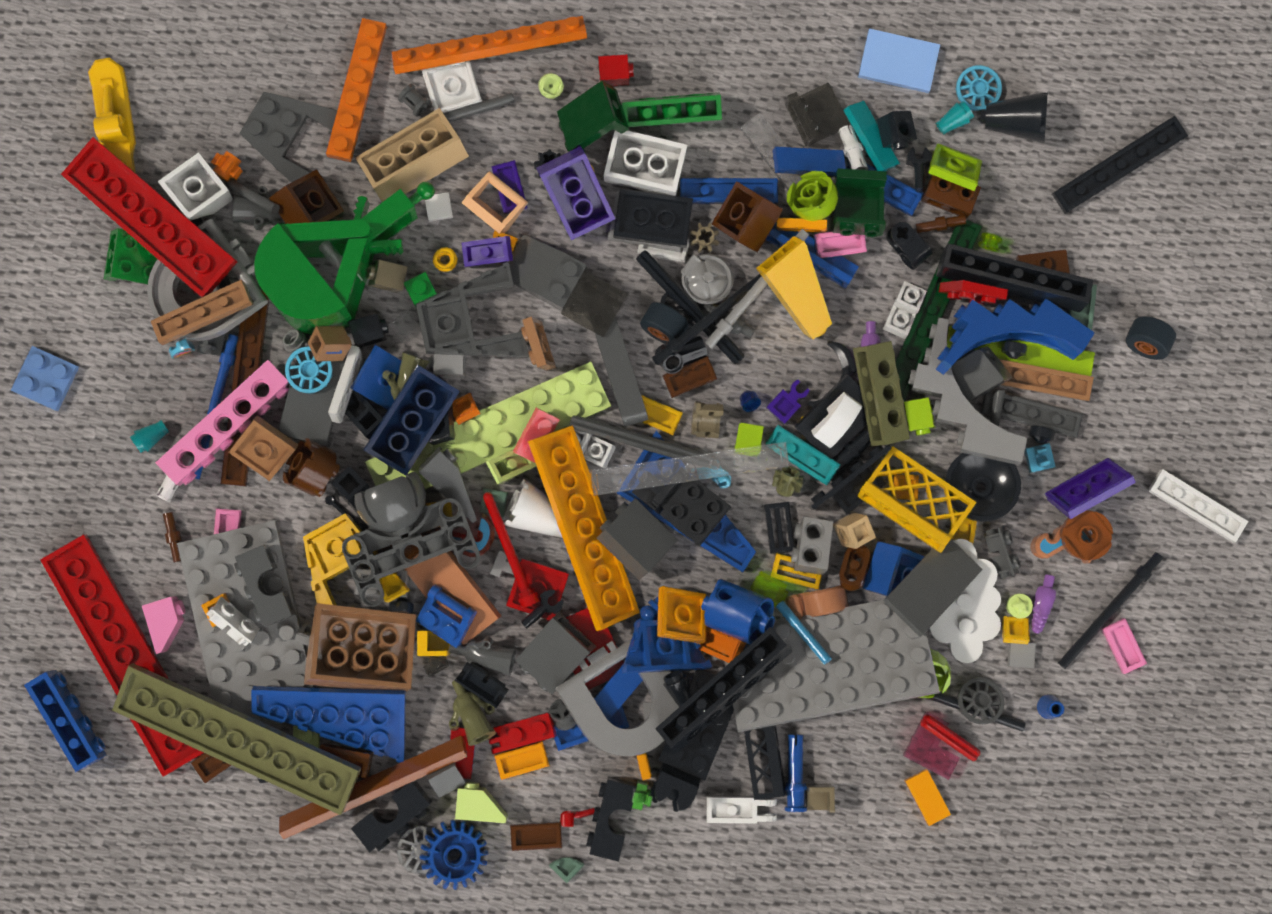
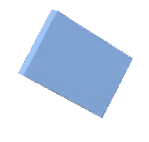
(899, 60)

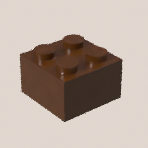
(747, 216)

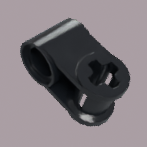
(910, 247)

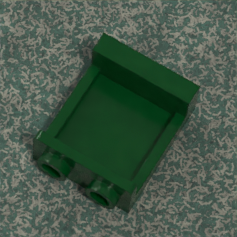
(592, 116)
(859, 202)

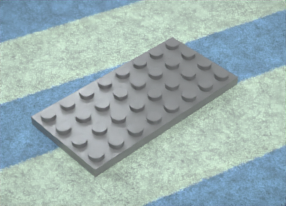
(273, 655)
(871, 664)

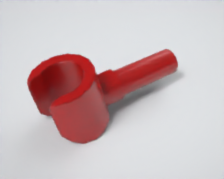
(567, 817)

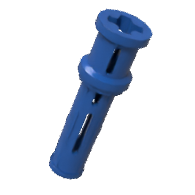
(795, 785)

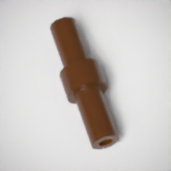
(941, 223)
(172, 535)

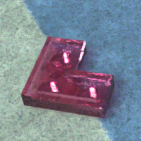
(925, 751)

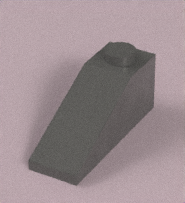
(446, 477)

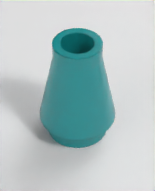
(956, 117)
(149, 436)

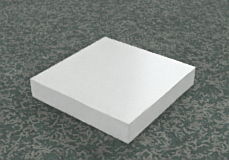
(451, 86)

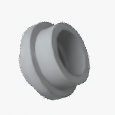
(293, 340)

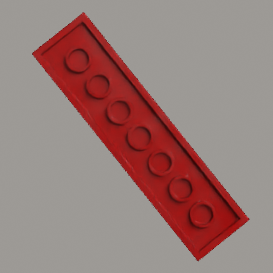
(149, 218)

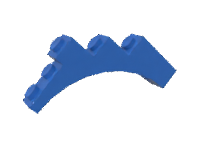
(1042, 325)

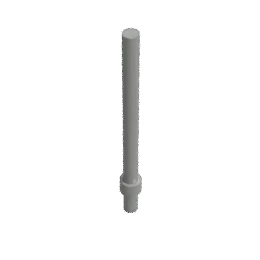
(725, 325)

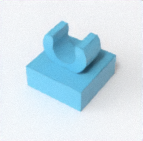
(1039, 458)

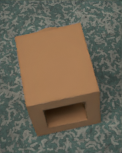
(329, 343)

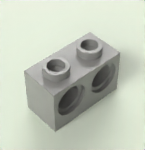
(817, 546)

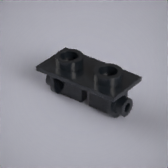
(490, 691)

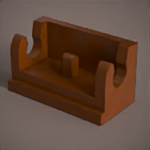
(359, 757)

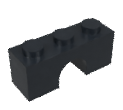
(375, 831)
(606, 841)

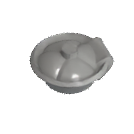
(707, 278)

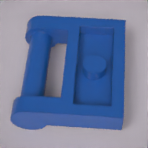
(442, 621)

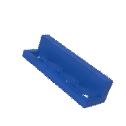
(834, 268)

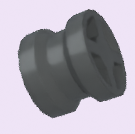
(557, 711)

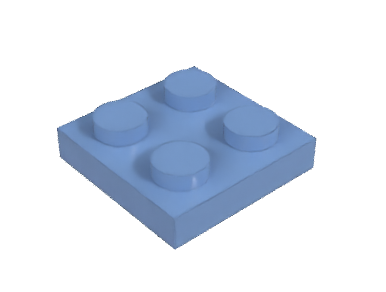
(45, 378)

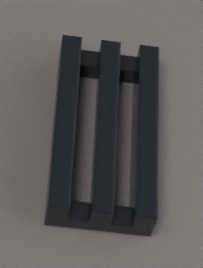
(777, 506)

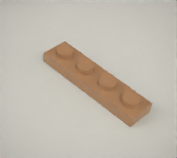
(202, 312)
(1048, 381)

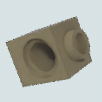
(386, 276)

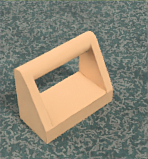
(485, 212)

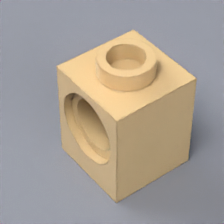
(854, 530)

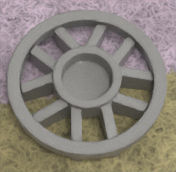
(415, 849)

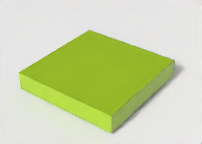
(955, 167)

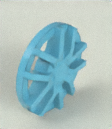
(978, 87)
(307, 370)

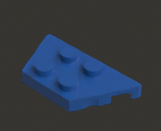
(660, 654)

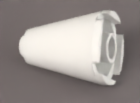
(531, 511)

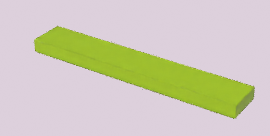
(1041, 356)

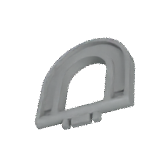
(164, 284)
(591, 718)

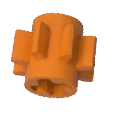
(226, 166)

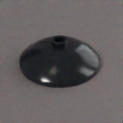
(1000, 481)

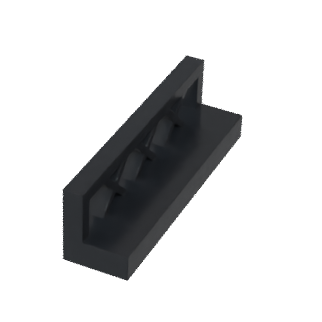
(775, 763)

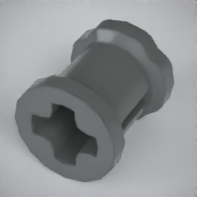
(414, 100)

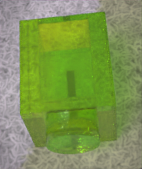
(769, 587)

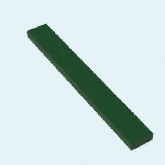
(931, 310)

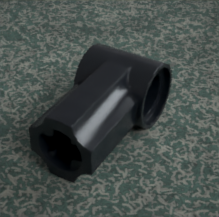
(691, 352)

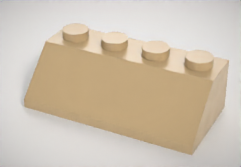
(412, 155)

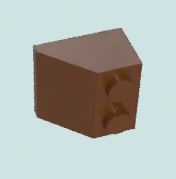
(307, 200)

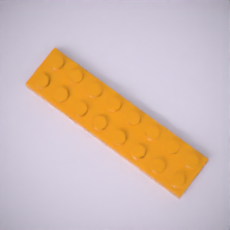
(579, 521)

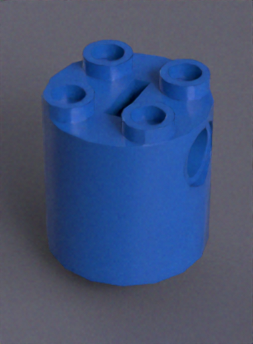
(738, 611)

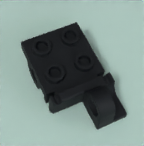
(687, 506)

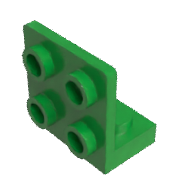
(127, 259)

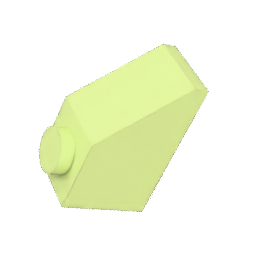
(478, 804)

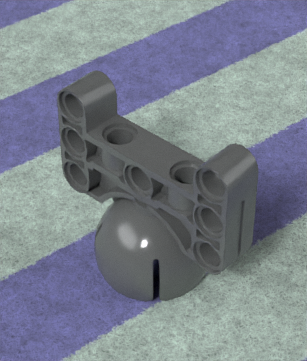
(400, 509)

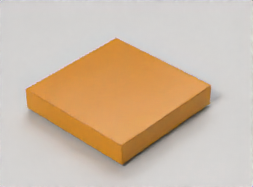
(681, 615)

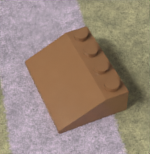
(360, 648)

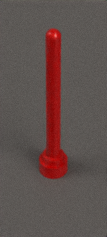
(527, 594)

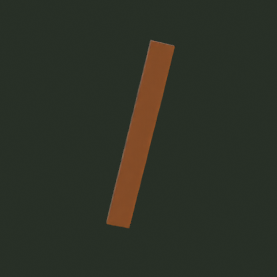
(377, 785)

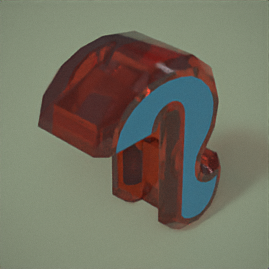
(484, 539)

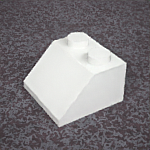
(196, 188)

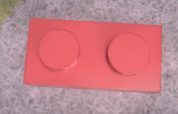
(540, 424)

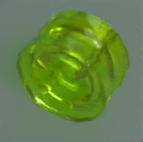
(990, 242)

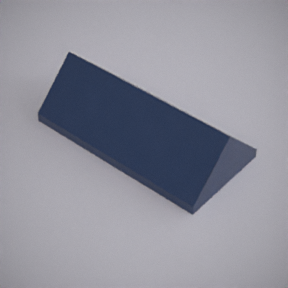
(411, 420)

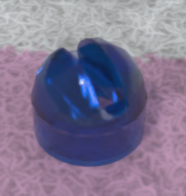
(749, 400)

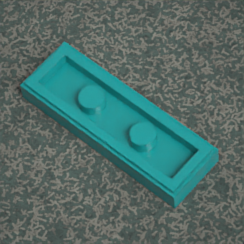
(869, 135)
(805, 455)

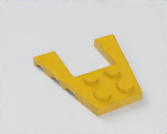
(327, 559)

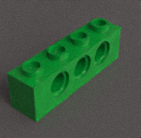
(672, 109)

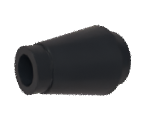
(677, 686)

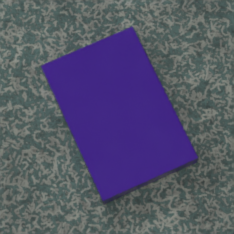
(1089, 488)

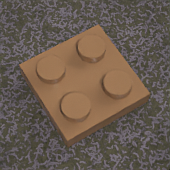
(541, 353)
(263, 448)

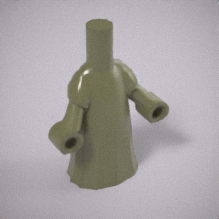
(407, 366)
(475, 723)

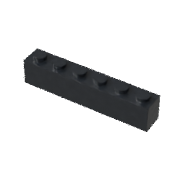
(1019, 278)

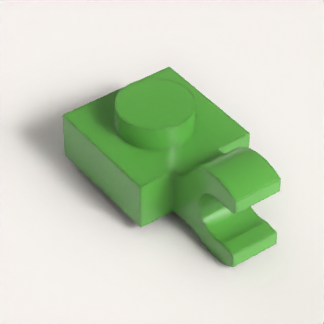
(642, 796)

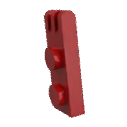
(523, 732)

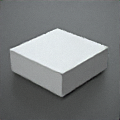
(439, 207)

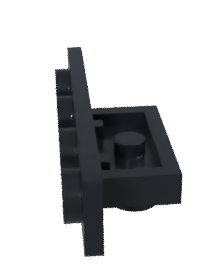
(847, 489)

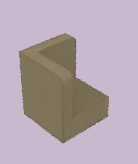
(820, 797)

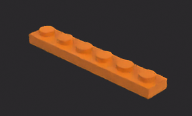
(356, 90)

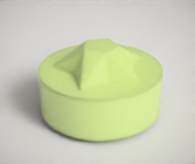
(550, 85)
(1019, 606)

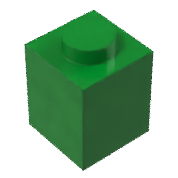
(420, 288)

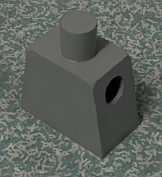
(979, 373)

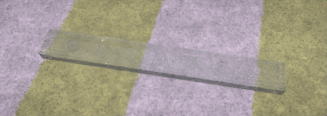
(689, 468)

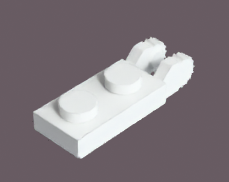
(737, 809)

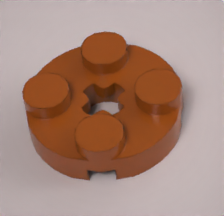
(1083, 549)

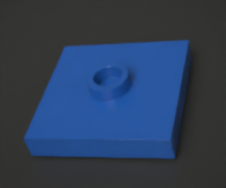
(370, 379)

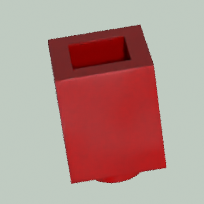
(615, 69)

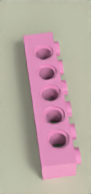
(171, 461)

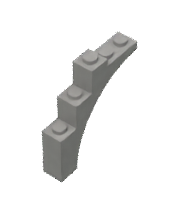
(980, 435)

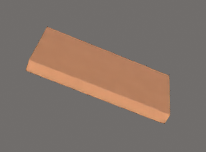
(459, 585)

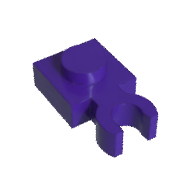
(786, 404)

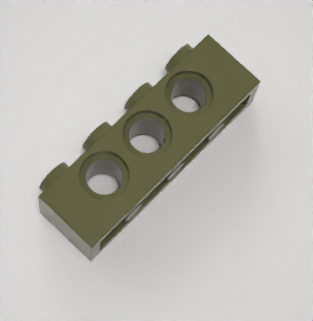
(883, 412)

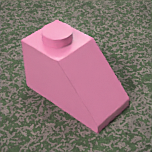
(164, 621)

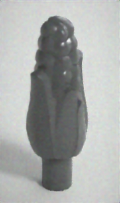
(738, 327)

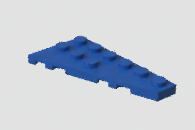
(724, 540)
(346, 716)

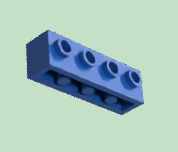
(66, 720)

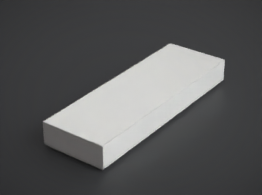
(343, 390)

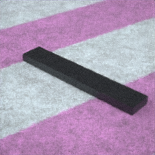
(1119, 164)

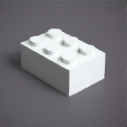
(645, 163)

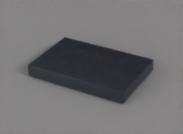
(653, 218)
(820, 411)

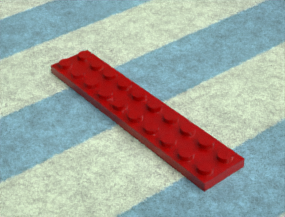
(111, 634)

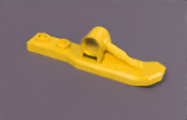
(113, 109)

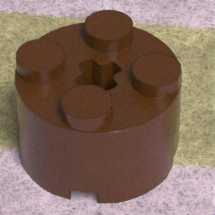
(311, 467)

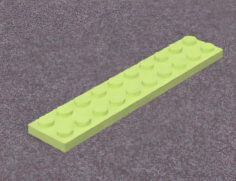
(502, 424)

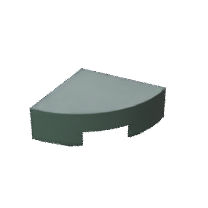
(566, 867)

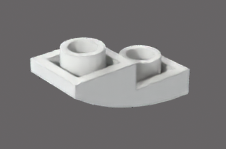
(904, 310)
(837, 422)
(595, 449)

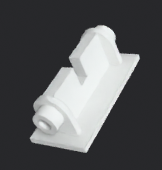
(242, 628)

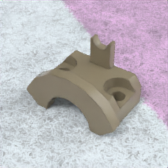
(706, 419)

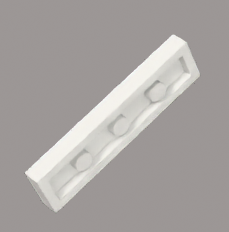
(1197, 506)

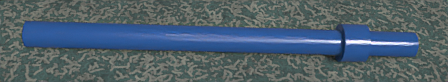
(227, 360)

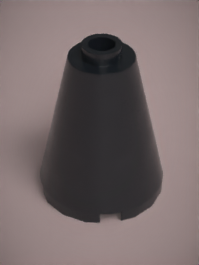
(1018, 116)

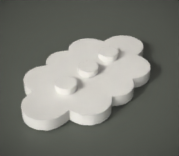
(972, 614)

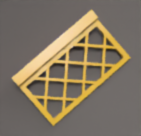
(907, 517)

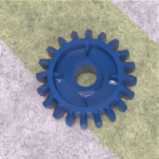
(458, 869)

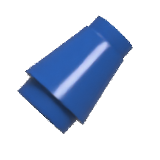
(1045, 705)

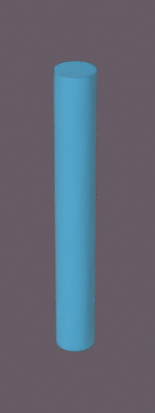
(804, 632)

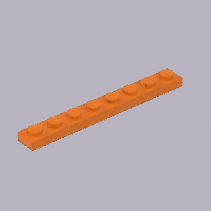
(489, 45)

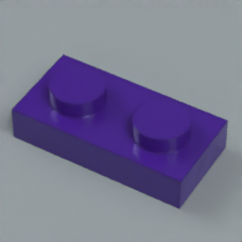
(487, 251)

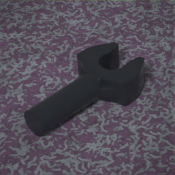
(918, 165)
(543, 608)

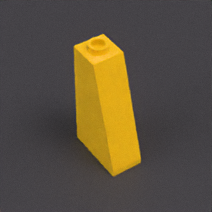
(795, 284)

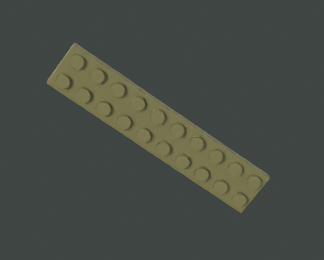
(236, 739)

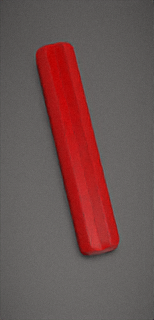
(950, 737)

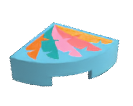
(182, 347)

